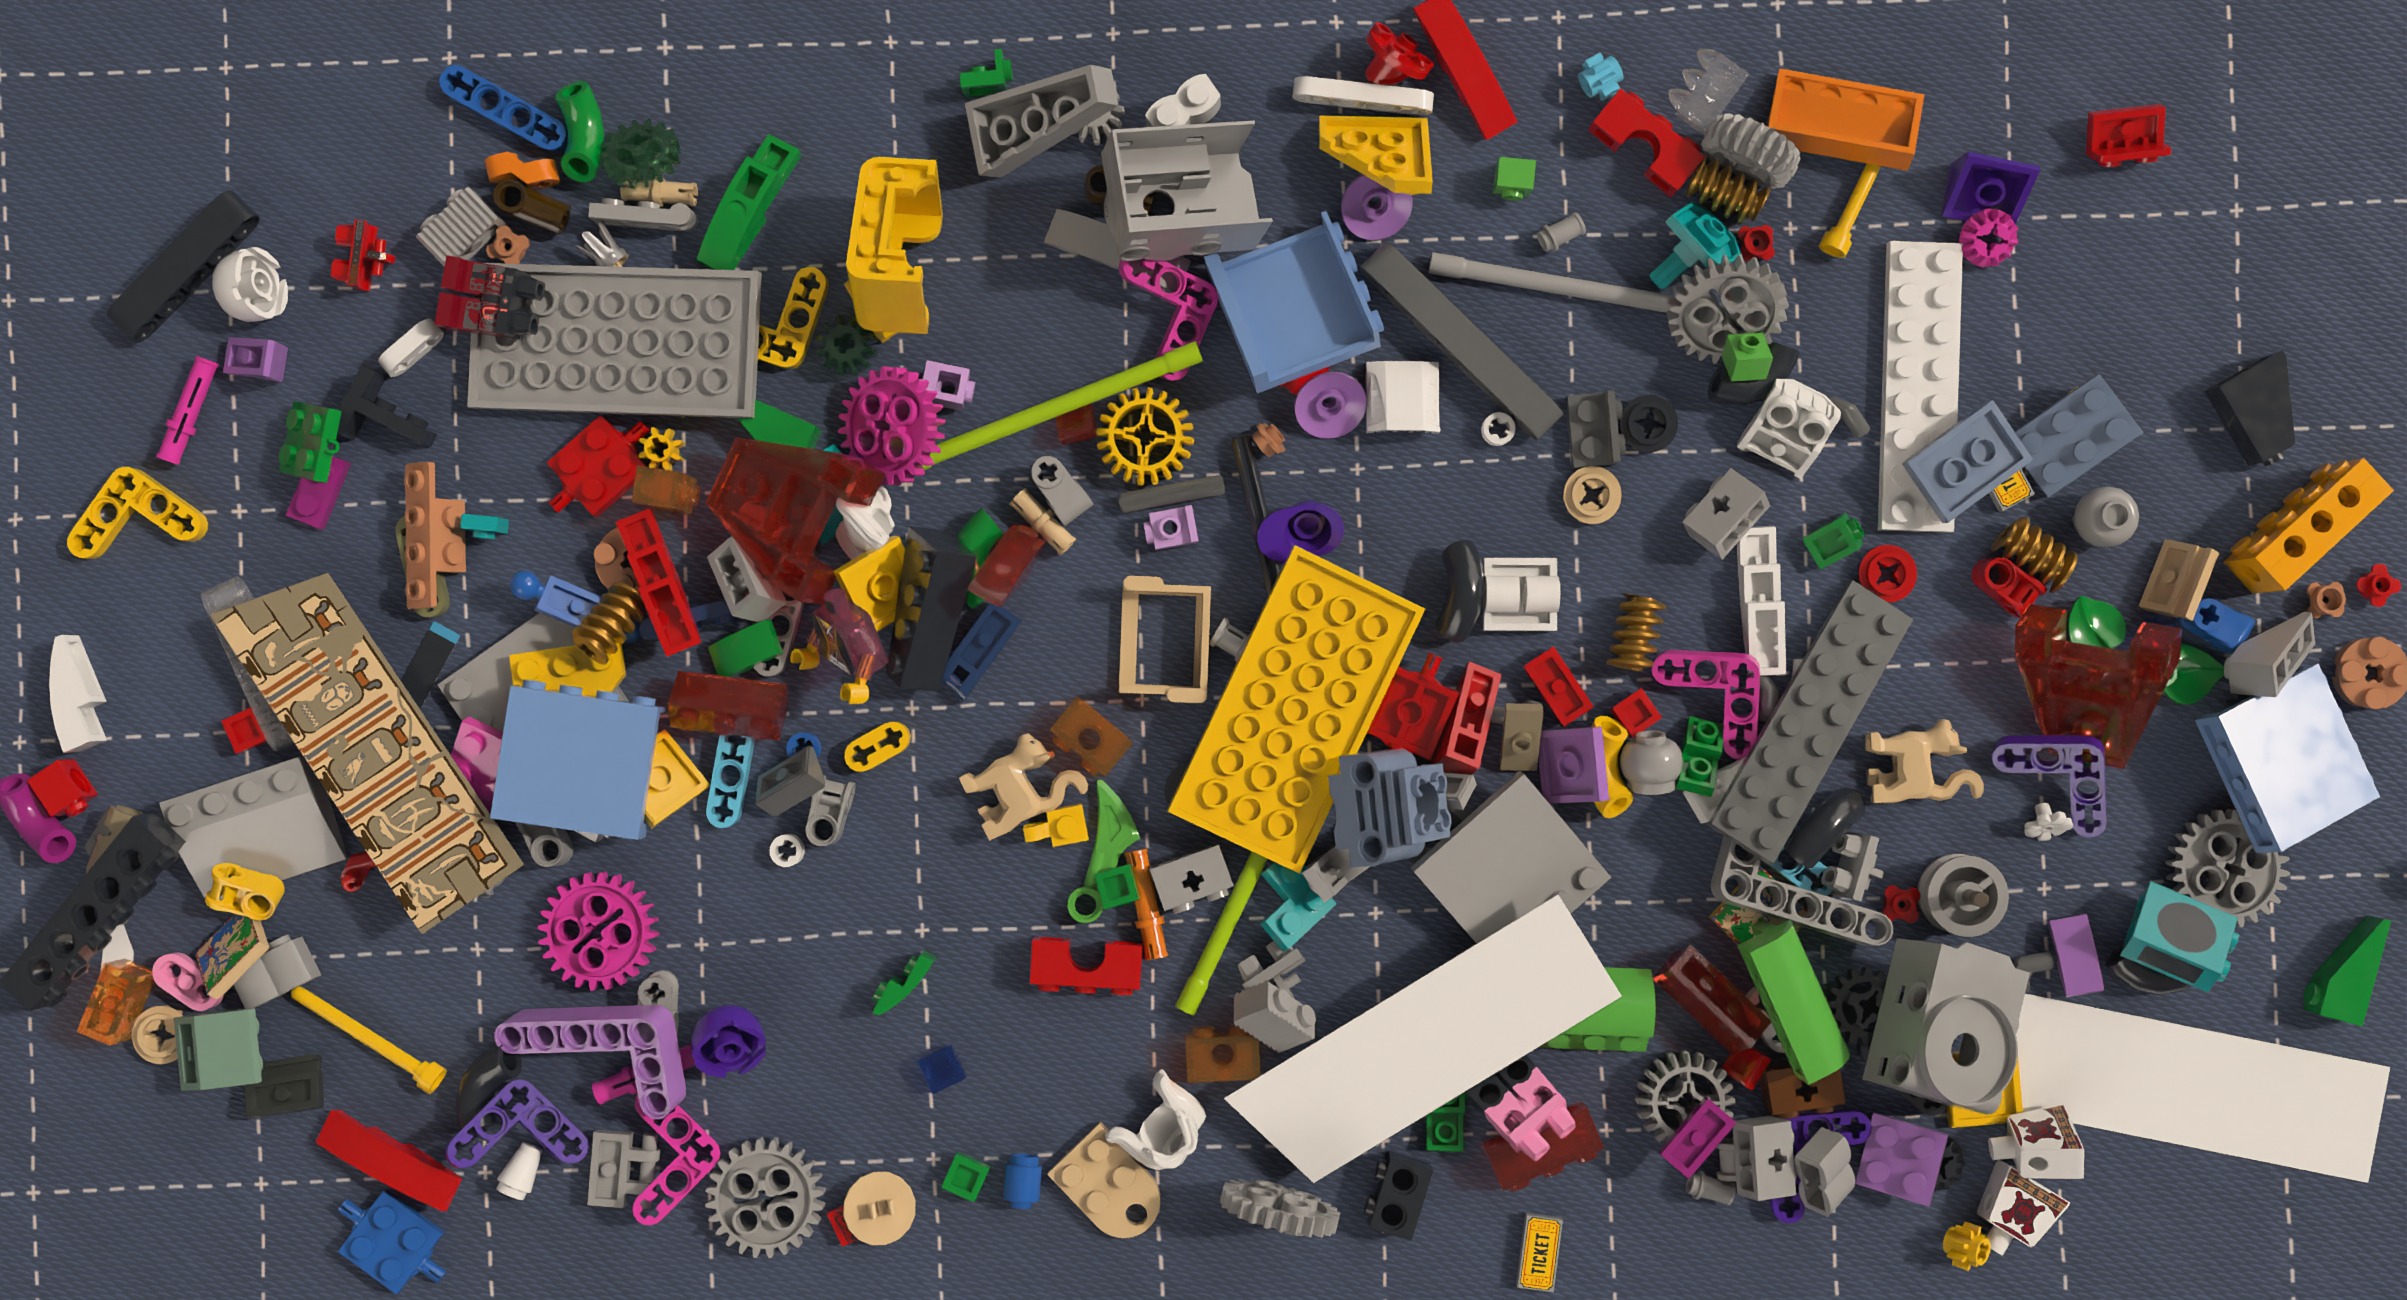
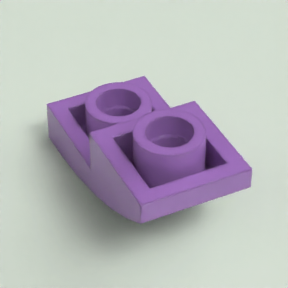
(2076, 955)

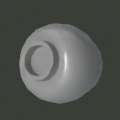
(2106, 517)
(1651, 763)

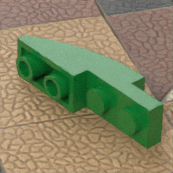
(745, 203)

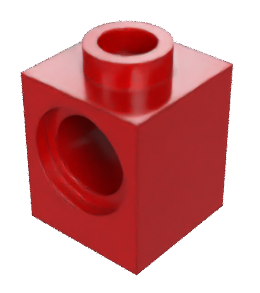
(63, 788)

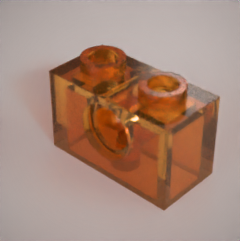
(665, 490)
(1112, 740)
(116, 1001)
(1205, 1068)

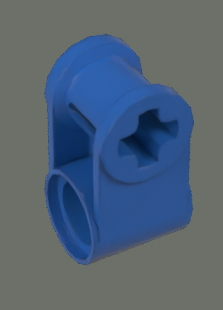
(2219, 625)

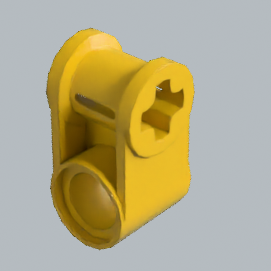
(243, 891)

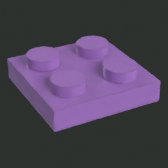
(1573, 765)
(1902, 1159)

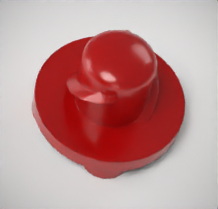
(1394, 57)

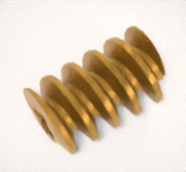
(1727, 191)
(2037, 551)
(608, 621)
(1636, 633)

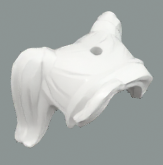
(864, 525)
(1168, 1131)

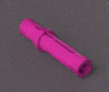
(173, 451)
(608, 1088)

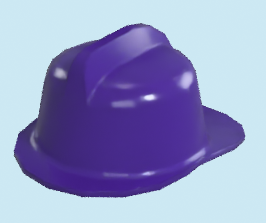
(1306, 525)

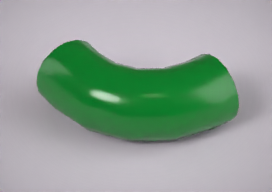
(584, 131)
(979, 536)

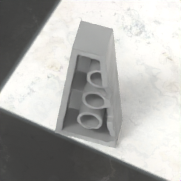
(1035, 116)

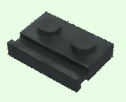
(286, 1087)

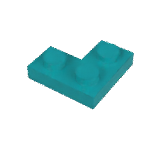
(1300, 907)

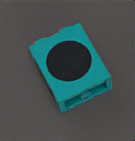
(2181, 937)

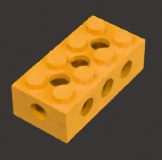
(2307, 525)

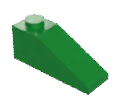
(780, 428)
(2347, 977)

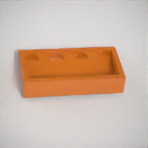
(1846, 118)

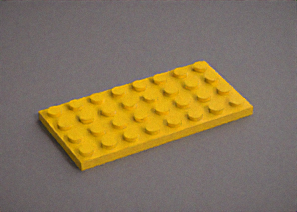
(1294, 708)

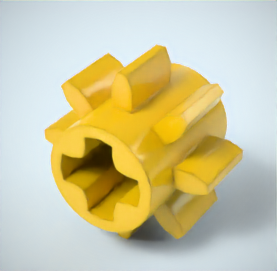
(652, 445)
(1966, 1246)

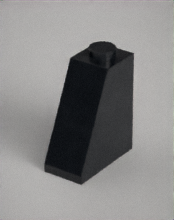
(2257, 409)

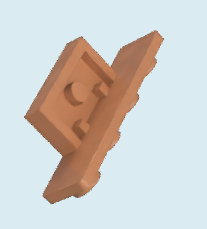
(432, 535)

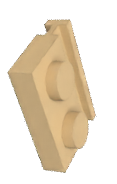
(2178, 579)

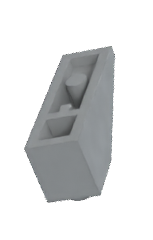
(2271, 658)

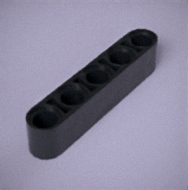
(183, 266)

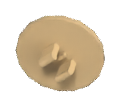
(879, 1208)

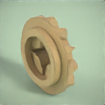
(1608, 499)
(150, 1045)

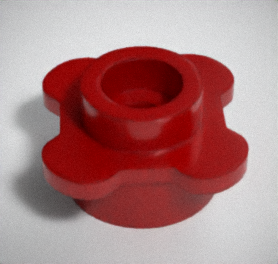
(1763, 236)
(2367, 585)
(1894, 896)

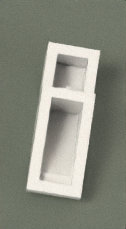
(73, 696)

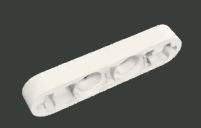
(1363, 95)

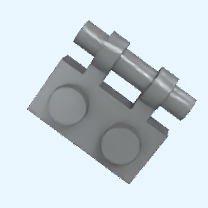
(611, 1168)

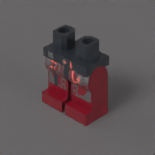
(501, 304)

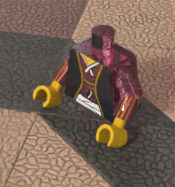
(848, 640)

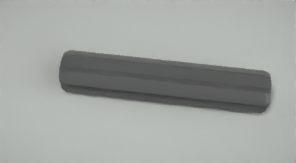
(1171, 494)

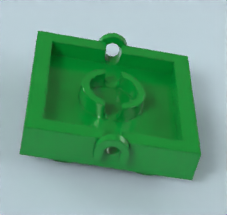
(307, 440)

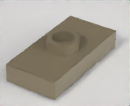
(1521, 737)

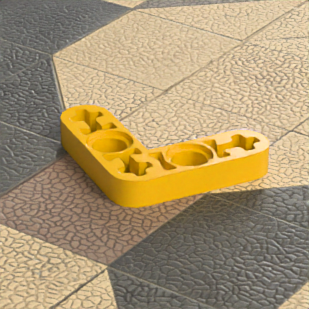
(785, 331)
(138, 500)

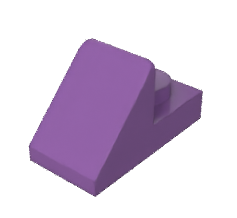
(255, 358)

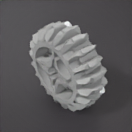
(1751, 150)
(1683, 1084)

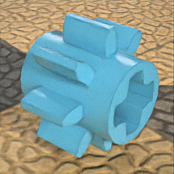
(1600, 76)

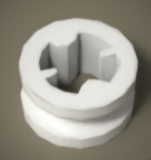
(1502, 418)
(793, 859)

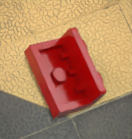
(2127, 135)

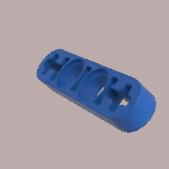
(506, 107)

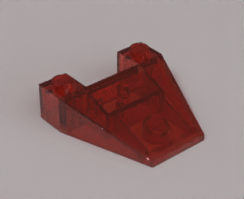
(779, 504)
(2091, 687)

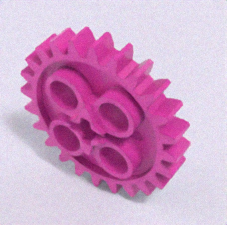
(892, 425)
(578, 905)

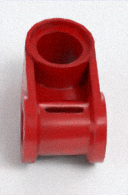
(2013, 588)

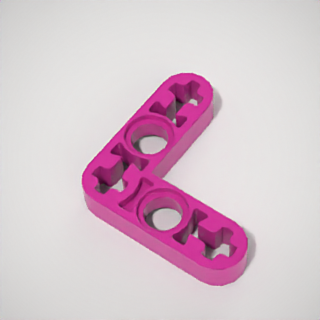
(1186, 308)
(1723, 679)
(684, 1162)

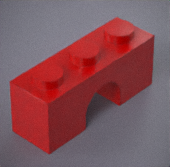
(1627, 119)
(1055, 967)

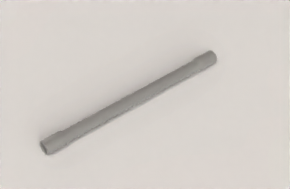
(1460, 268)

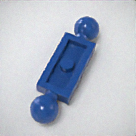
(559, 599)

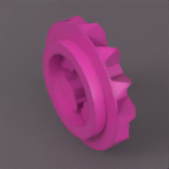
(1981, 224)

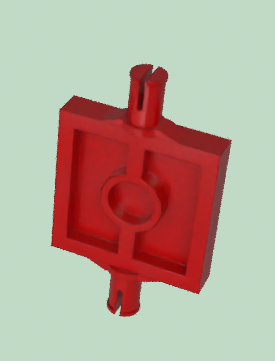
(597, 466)
(1414, 710)

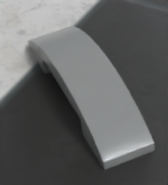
(1095, 241)

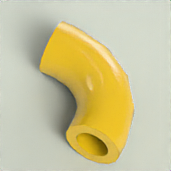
(1619, 795)

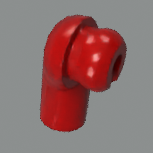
(356, 871)

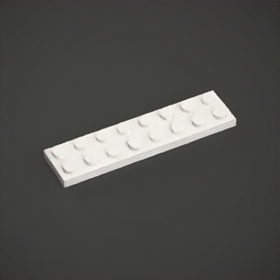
(1917, 373)

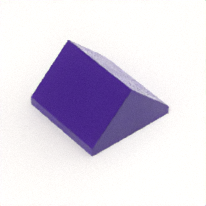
(1987, 183)

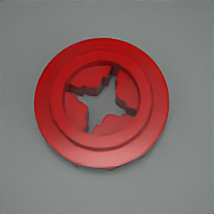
(1904, 573)

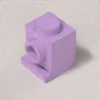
(958, 377)
(1186, 528)

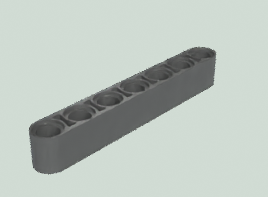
(1461, 340)

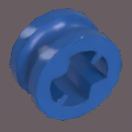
(794, 743)

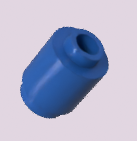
(1022, 1180)

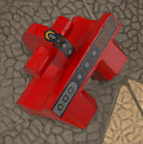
(366, 255)

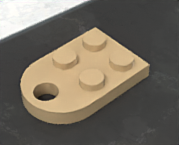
(1106, 1182)

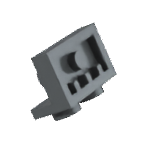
(1594, 429)

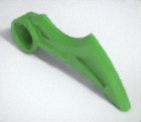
(1114, 834)

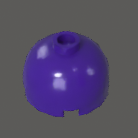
(727, 1041)

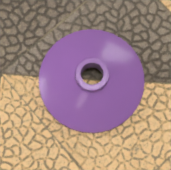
(1375, 220)
(1335, 417)

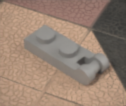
(644, 215)

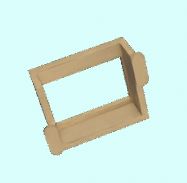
(1128, 647)

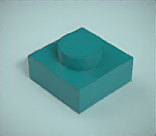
(484, 526)

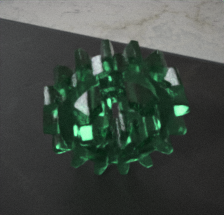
(640, 153)

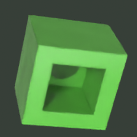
(1514, 178)
(1747, 357)

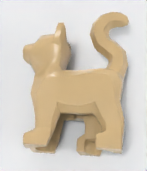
(1912, 765)
(1013, 789)

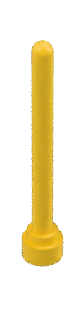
(1837, 240)
(425, 1074)

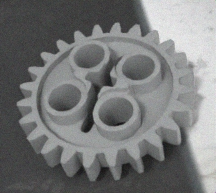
(1756, 291)
(2196, 856)
(1299, 1212)
(770, 1228)

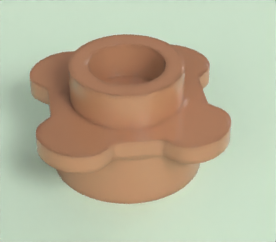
(518, 246)
(1269, 439)
(2335, 596)

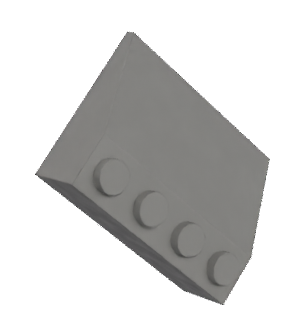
(261, 821)

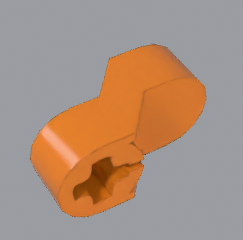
(536, 174)

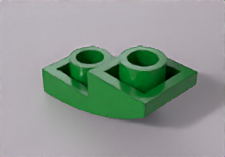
(745, 649)
(1700, 755)
(896, 989)
(1445, 1126)

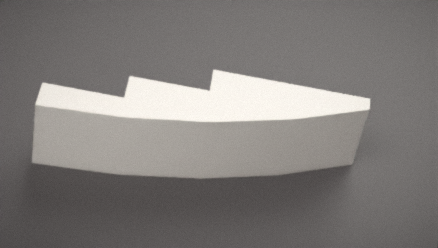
(1761, 600)

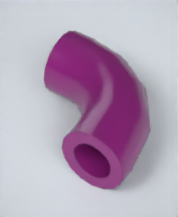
(33, 822)

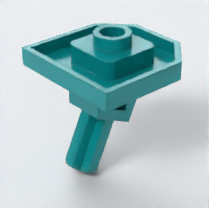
(1701, 237)

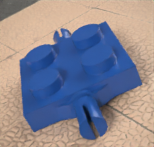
(391, 1241)

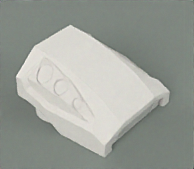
(1402, 396)
(1791, 426)

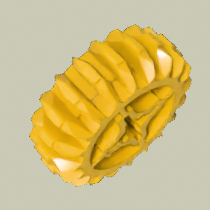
(1162, 437)

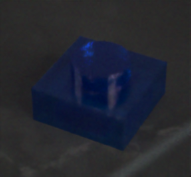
(942, 1068)

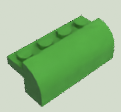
(1794, 1001)
(1619, 1025)

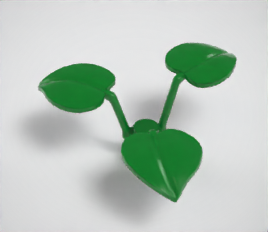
(2104, 626)

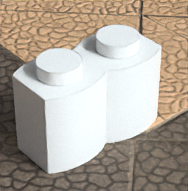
(1193, 104)

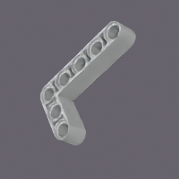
(1785, 897)

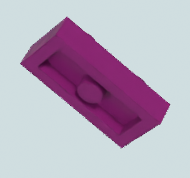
(315, 499)
(1697, 1137)

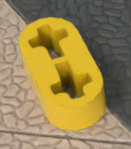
(881, 754)

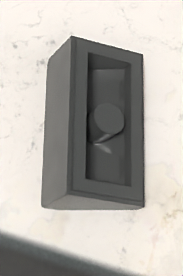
(789, 782)

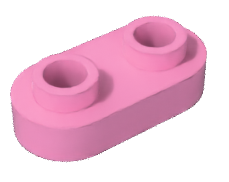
(187, 986)

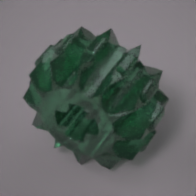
(852, 357)

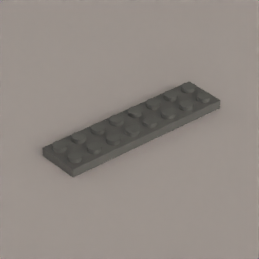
(1810, 722)

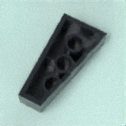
(928, 607)

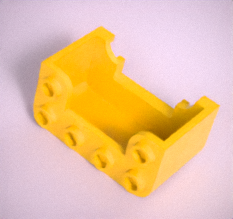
(893, 205)

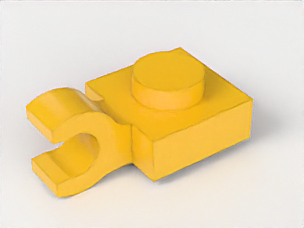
(1064, 826)

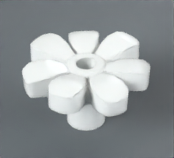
(2047, 823)

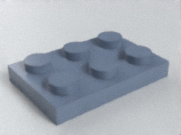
(2076, 434)
(1967, 461)

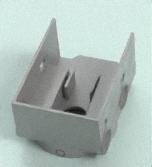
(1202, 178)
(1943, 997)

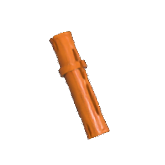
(1147, 909)

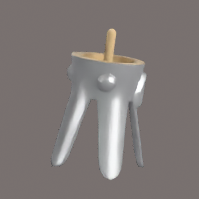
(603, 255)

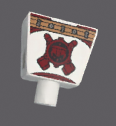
(2041, 1144)
(2017, 1208)

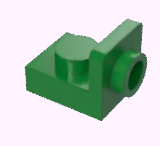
(983, 81)
(1834, 540)

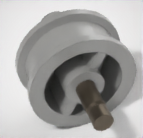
(1963, 895)

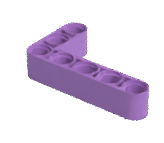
(562, 1031)

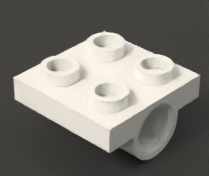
(1520, 594)

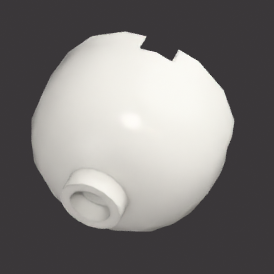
(249, 285)

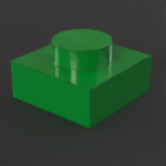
(1117, 887)
(965, 1177)

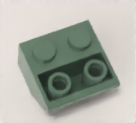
(218, 1049)

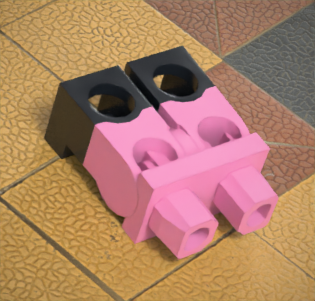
(1527, 1115)

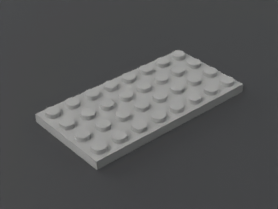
(627, 344)

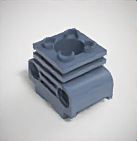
(1388, 806)

